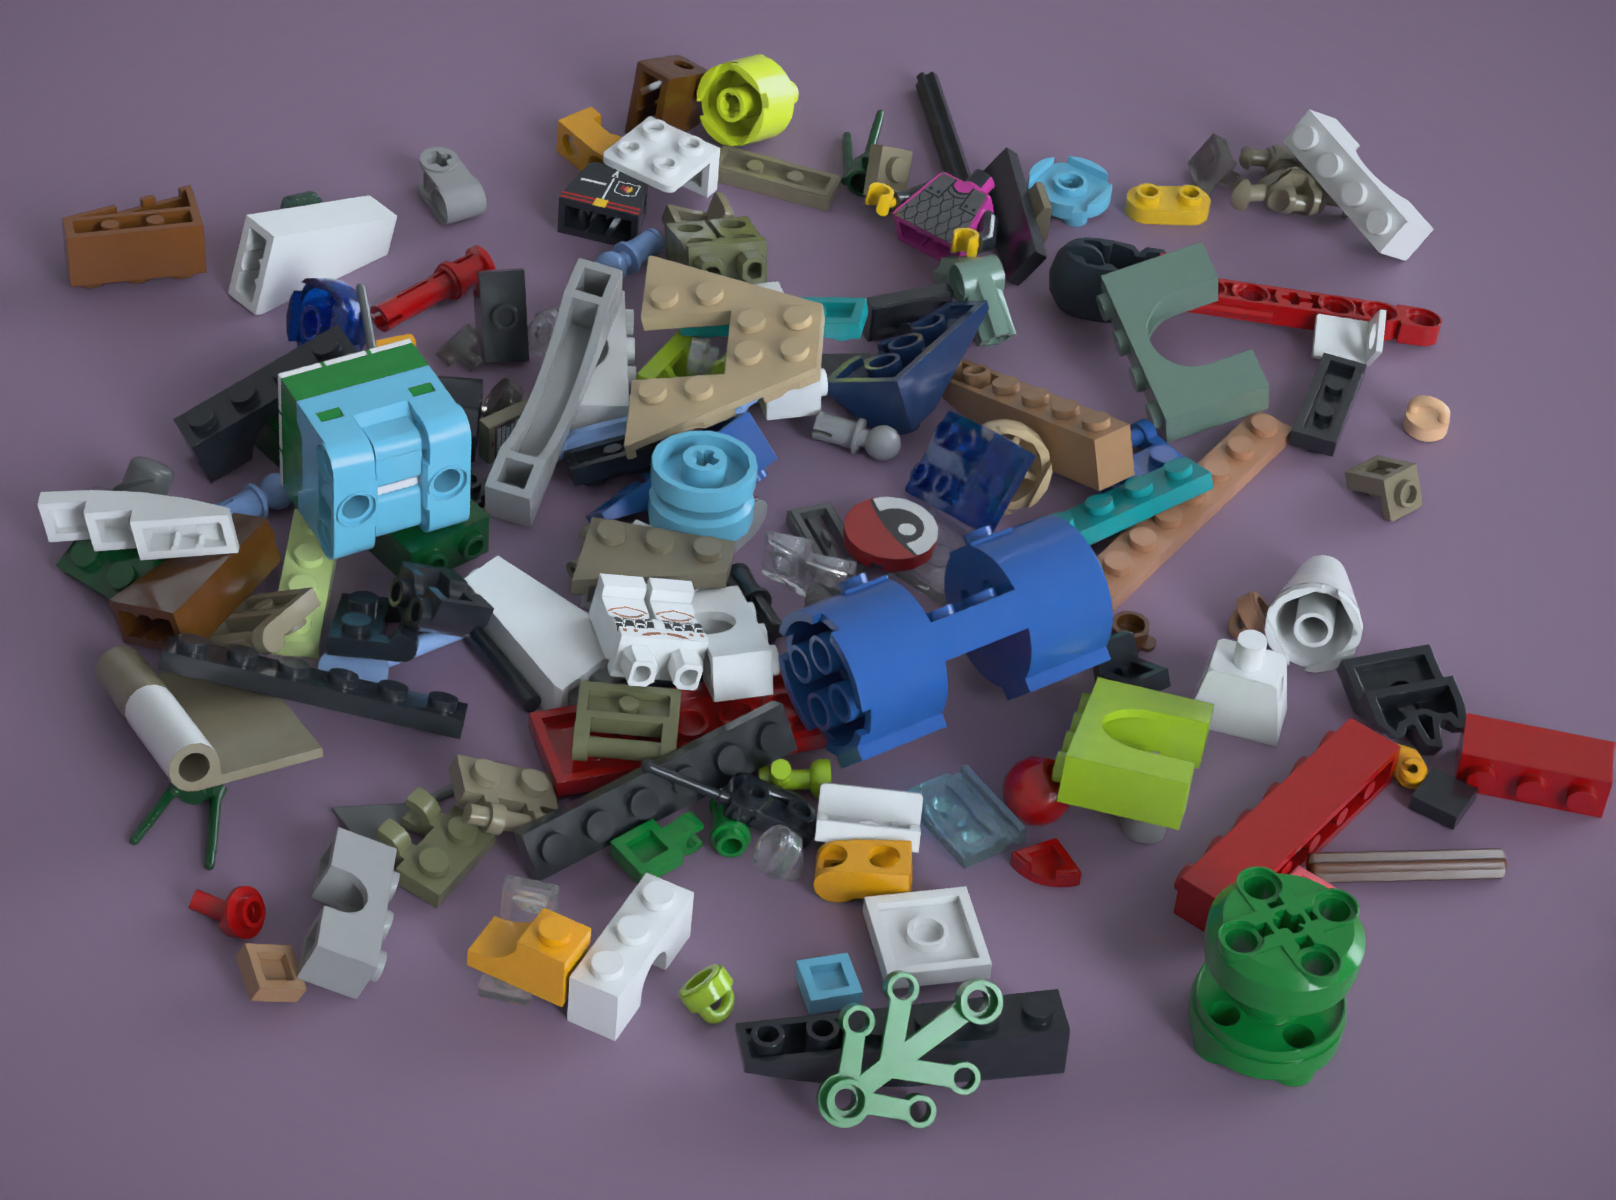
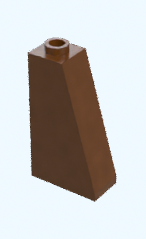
(196, 591)

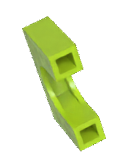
(1108, 757)

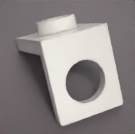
(1349, 337)

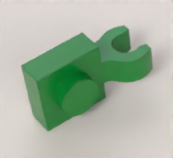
(655, 848)

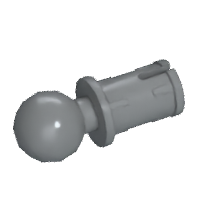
(880, 442)

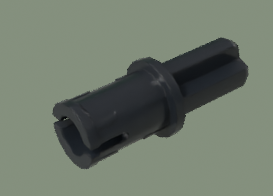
(761, 598)

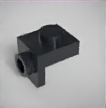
(1128, 668)

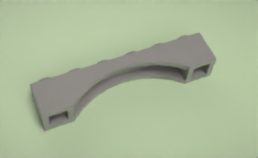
(537, 440)

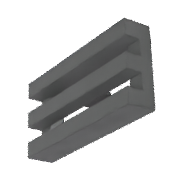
(798, 519)

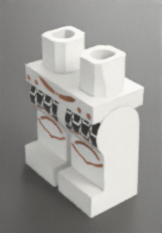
(649, 630)

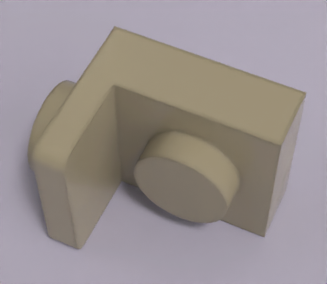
(888, 166)
(1390, 480)

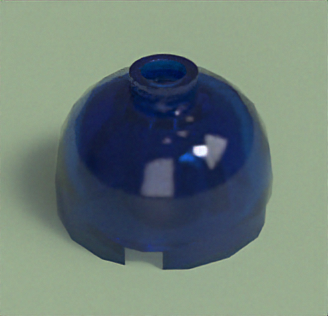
(322, 306)

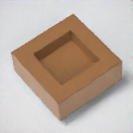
(270, 972)

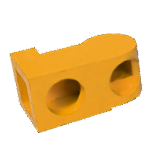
(589, 138)
(862, 869)

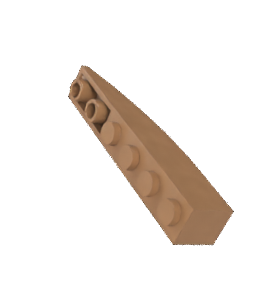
(1080, 440)

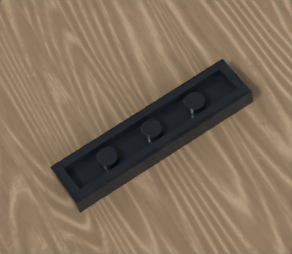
(1017, 227)

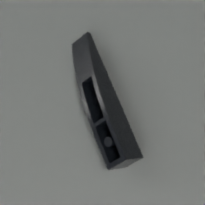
(1021, 1042)

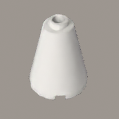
(1315, 616)

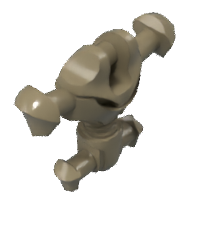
(1285, 188)

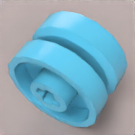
(703, 485)

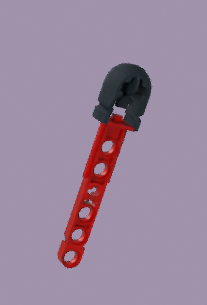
(1082, 262)

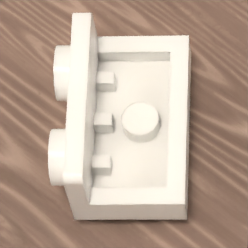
(868, 814)

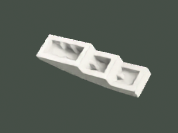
(146, 521)

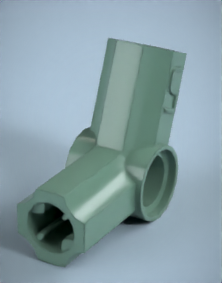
(976, 281)

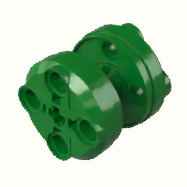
(1276, 976)

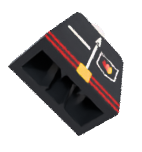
(603, 205)

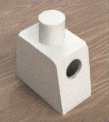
(1246, 688)

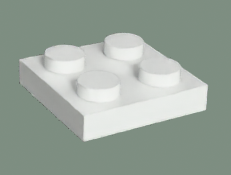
(927, 936)

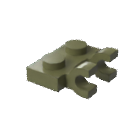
(445, 853)

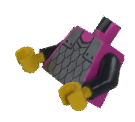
(941, 214)

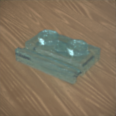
(967, 817)

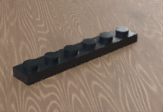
(296, 681)
(635, 798)

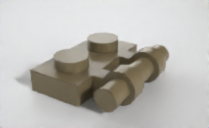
(500, 794)

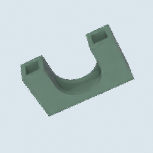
(1178, 396)

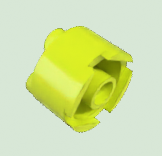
(746, 100)

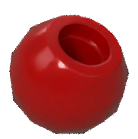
(1032, 793)

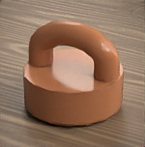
(1252, 610)

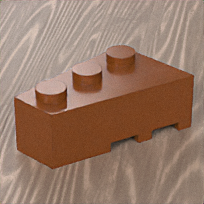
(135, 243)

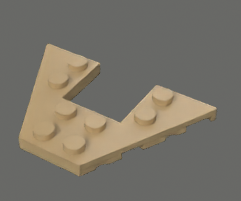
(770, 350)

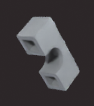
(346, 942)

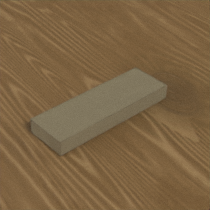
(777, 178)

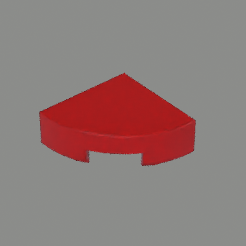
(1046, 864)

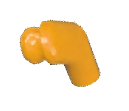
(1410, 768)

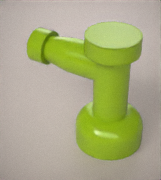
(798, 779)

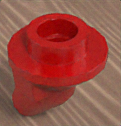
(239, 915)

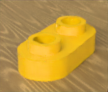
(1167, 204)

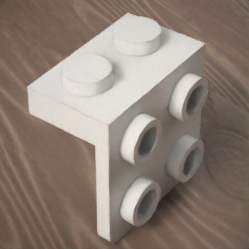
(666, 158)

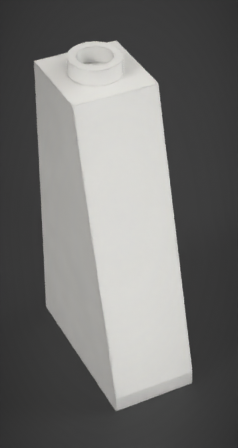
(306, 242)
(540, 633)

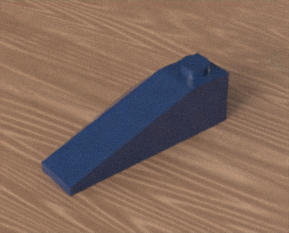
(910, 371)

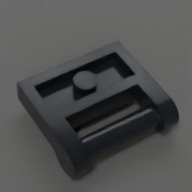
(361, 627)

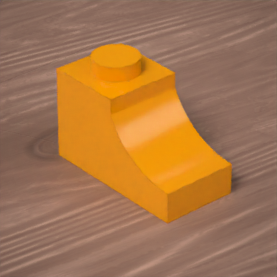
(532, 954)

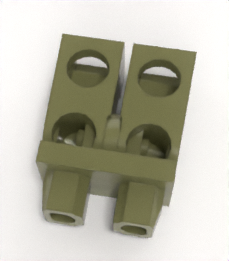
(724, 247)

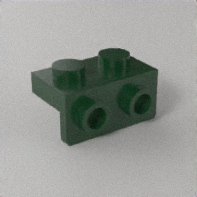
(104, 571)

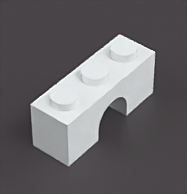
(738, 653)
(643, 933)

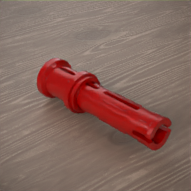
(448, 281)

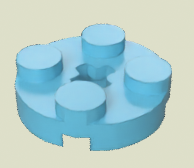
(1073, 188)

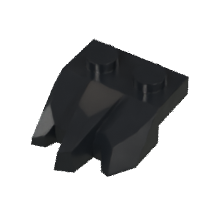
(1404, 695)

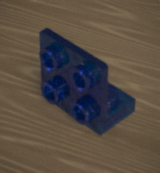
(969, 472)

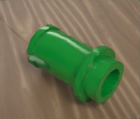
(728, 836)

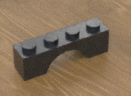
(226, 425)

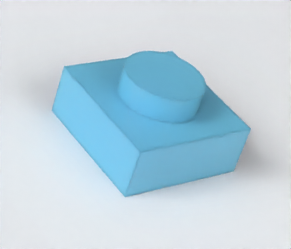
(827, 983)

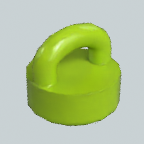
(705, 989)

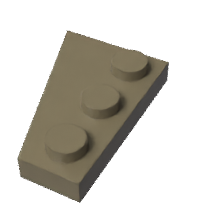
(651, 553)

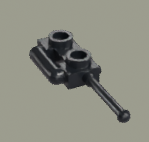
(751, 801)

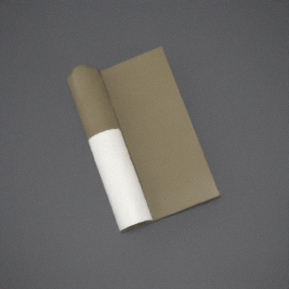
(201, 728)

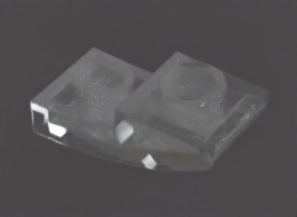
(794, 565)

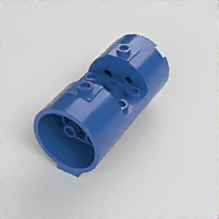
(873, 663)

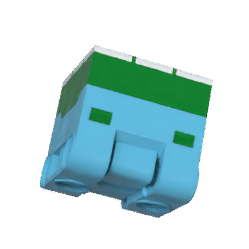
(372, 447)

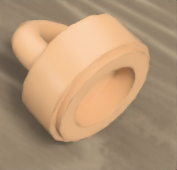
(1426, 418)

